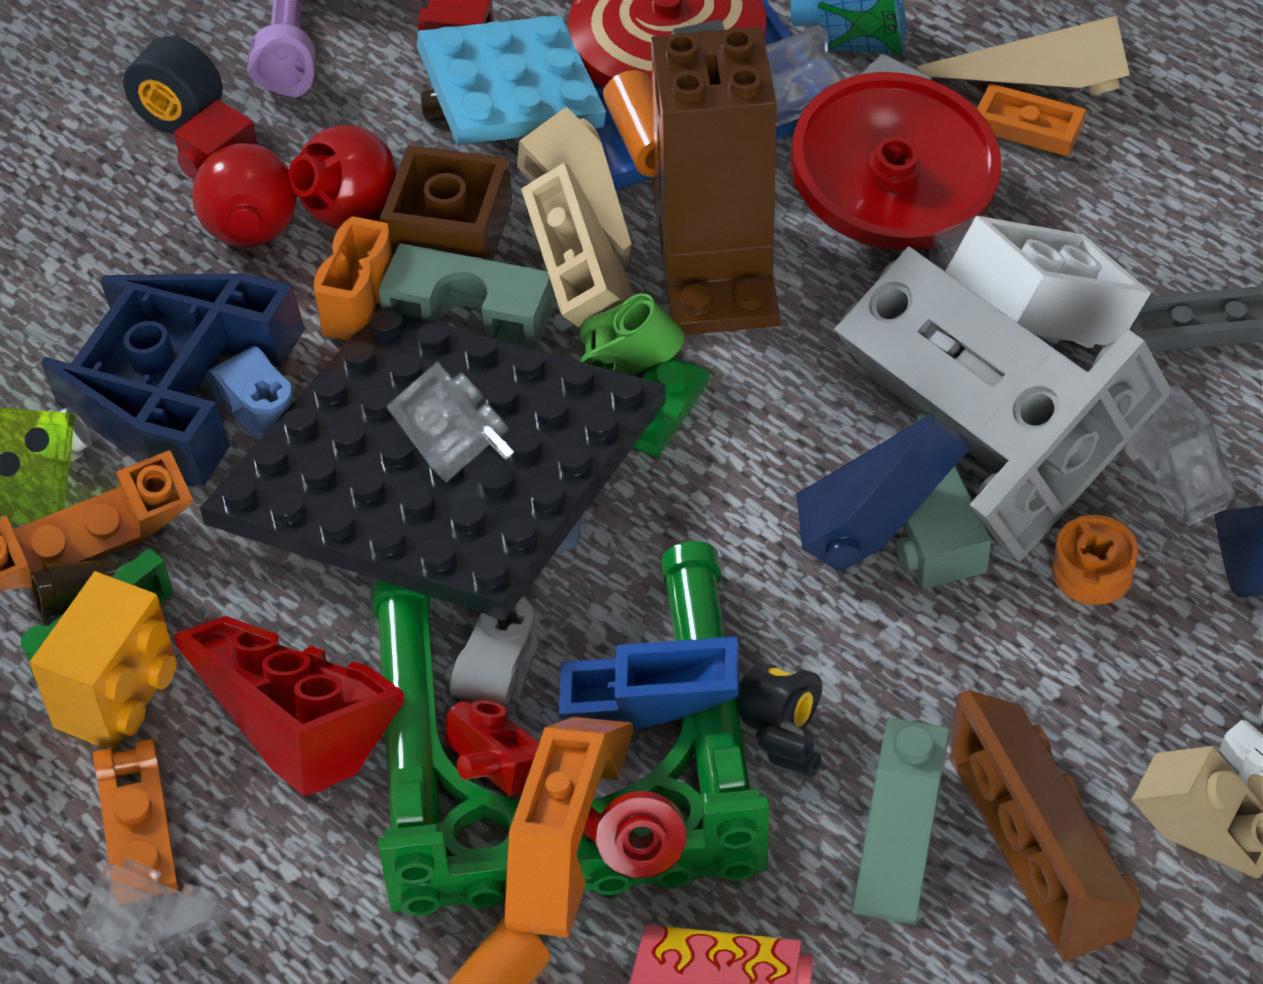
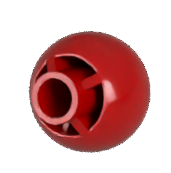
(343, 175)
(243, 195)

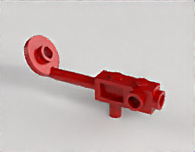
(504, 753)

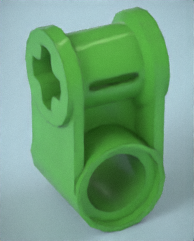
(631, 336)

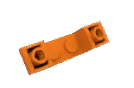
(143, 503)
(550, 819)

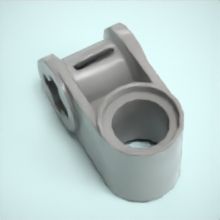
(496, 658)

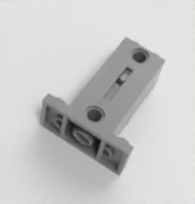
(1005, 390)

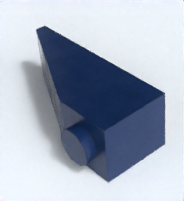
(876, 493)

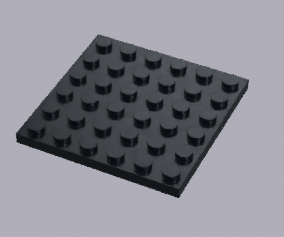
(357, 493)

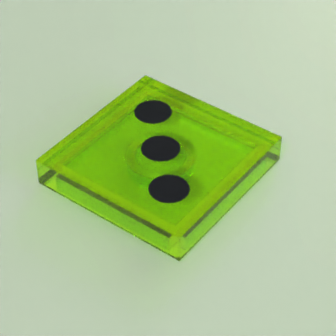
(33, 462)

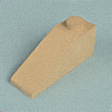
(578, 145)
(574, 247)

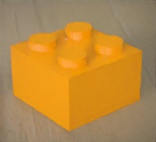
(104, 661)

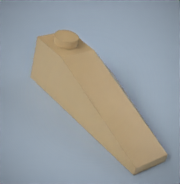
(1064, 58)

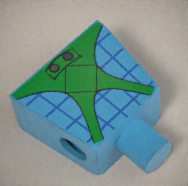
(856, 24)

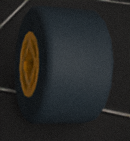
(171, 83)

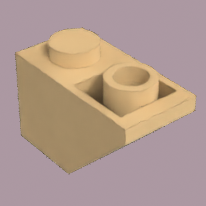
(1204, 807)

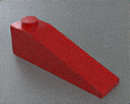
(294, 707)

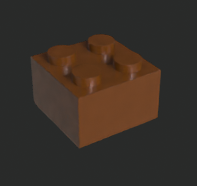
(449, 202)

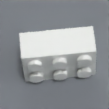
(1048, 281)

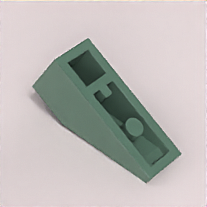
(944, 536)
(901, 820)

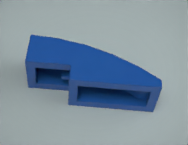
(652, 681)

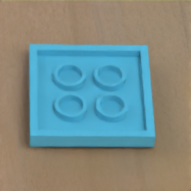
(507, 77)

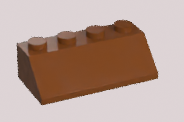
(1041, 826)

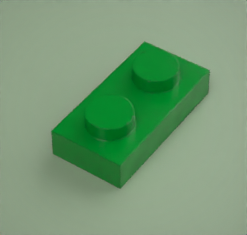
(682, 389)

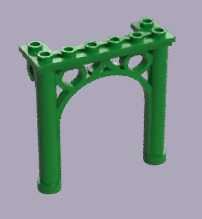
(421, 854)

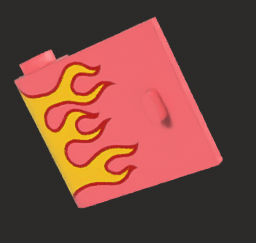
(715, 957)

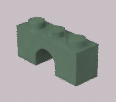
(430, 282)

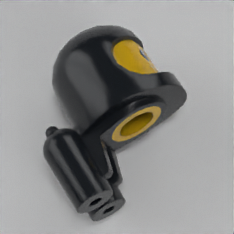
(780, 709)

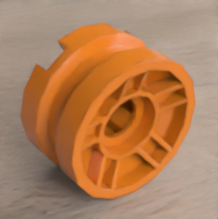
(1078, 557)

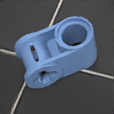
(251, 389)

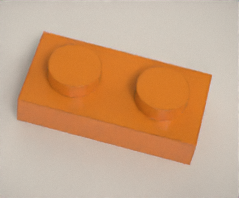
(1032, 119)

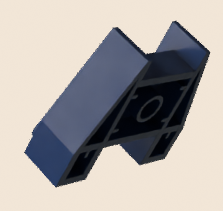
(154, 350)

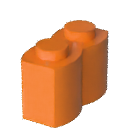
(350, 278)

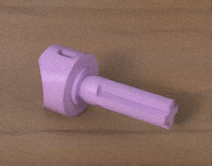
(283, 54)

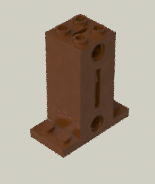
(715, 178)

